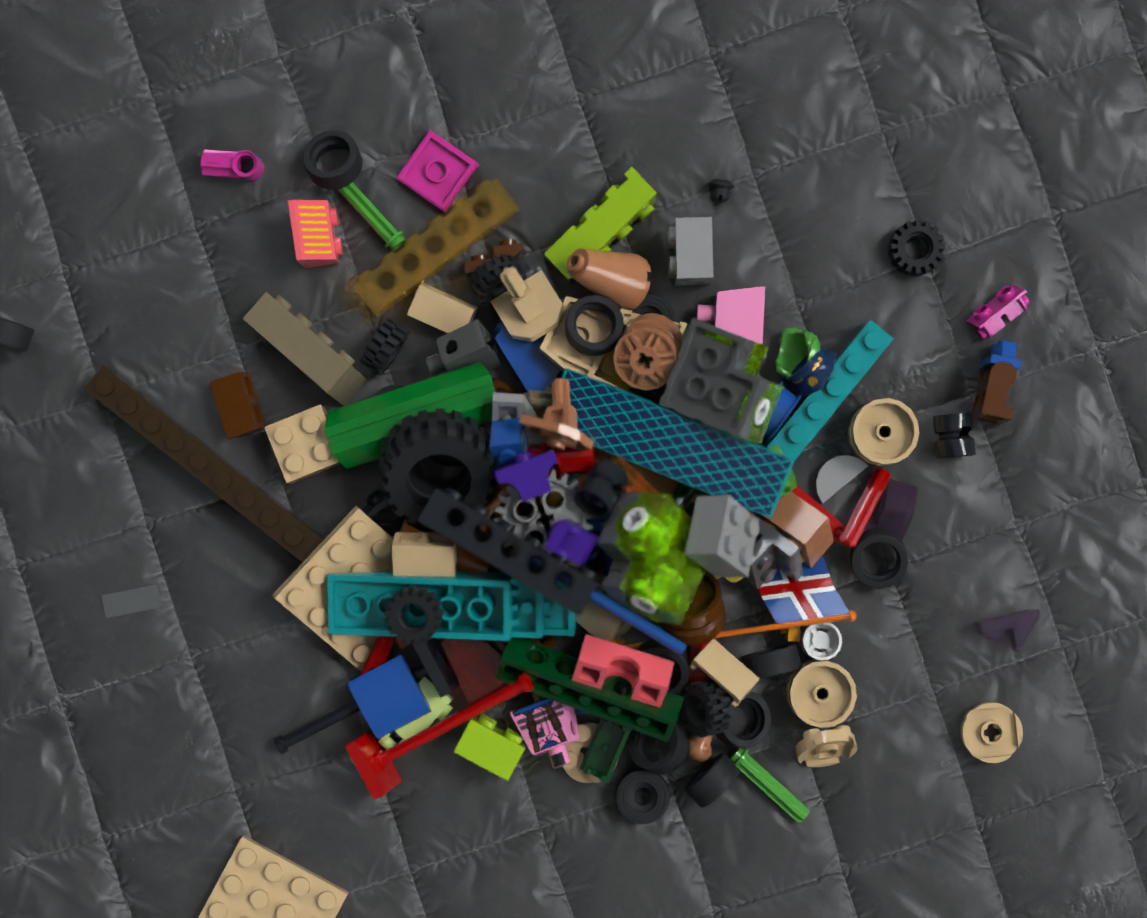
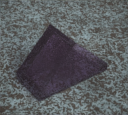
(896, 508)

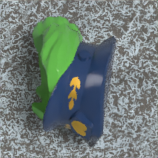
(804, 361)

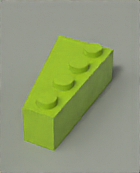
(605, 222)

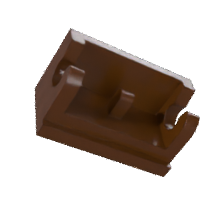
(238, 404)

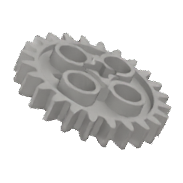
(564, 510)

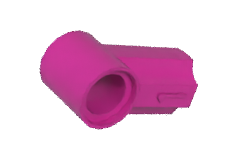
(229, 164)

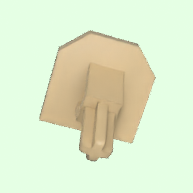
(528, 306)

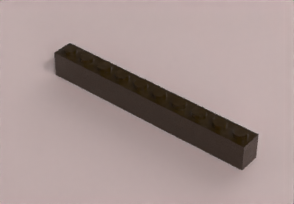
(204, 463)

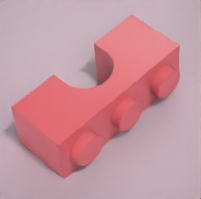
(645, 672)

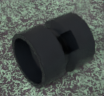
(954, 435)
(601, 488)

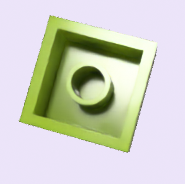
(491, 746)

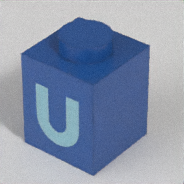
(507, 440)

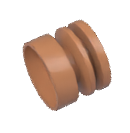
(655, 337)

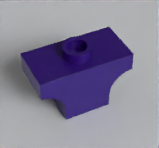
(528, 473)
(571, 541)

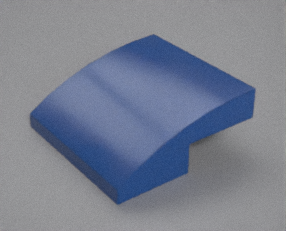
(389, 697)

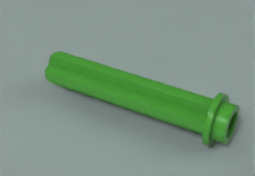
(373, 217)
(769, 785)

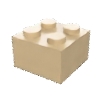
(302, 444)

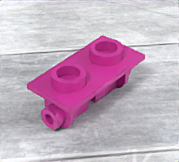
(988, 318)

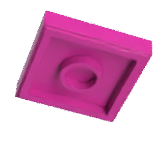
(437, 171)

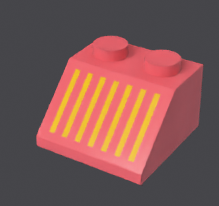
(315, 232)

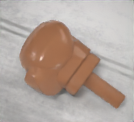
(699, 748)

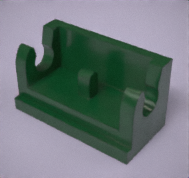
(604, 750)

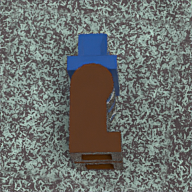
(995, 383)

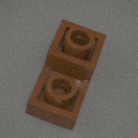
(506, 247)

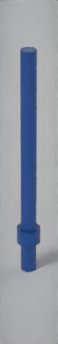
(622, 612)

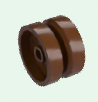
(704, 616)

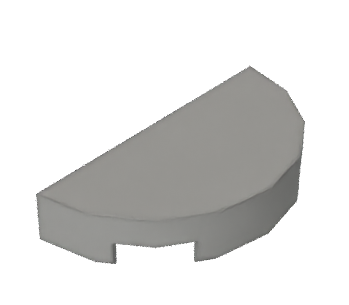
(836, 474)

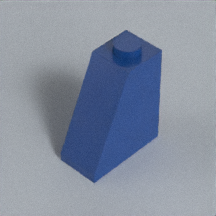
(528, 363)

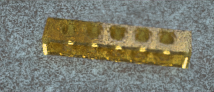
(487, 192)

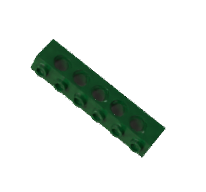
(552, 678)

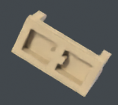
(440, 309)
(423, 555)
(725, 671)

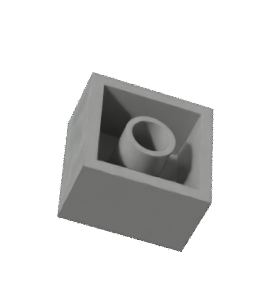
(692, 251)
(722, 536)

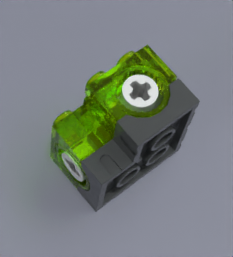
(720, 382)
(648, 548)

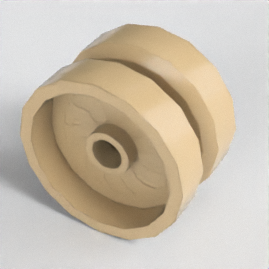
(883, 414)
(803, 688)

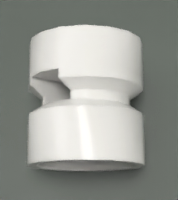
(820, 640)

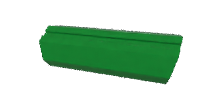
(360, 428)

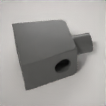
(465, 347)

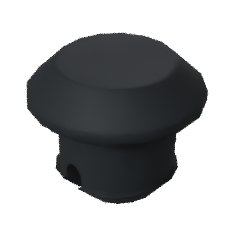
(720, 188)

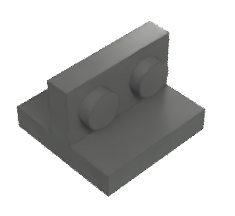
(773, 552)

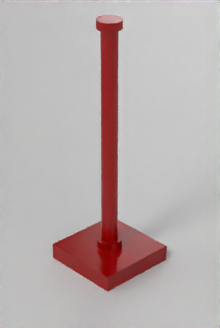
(376, 762)

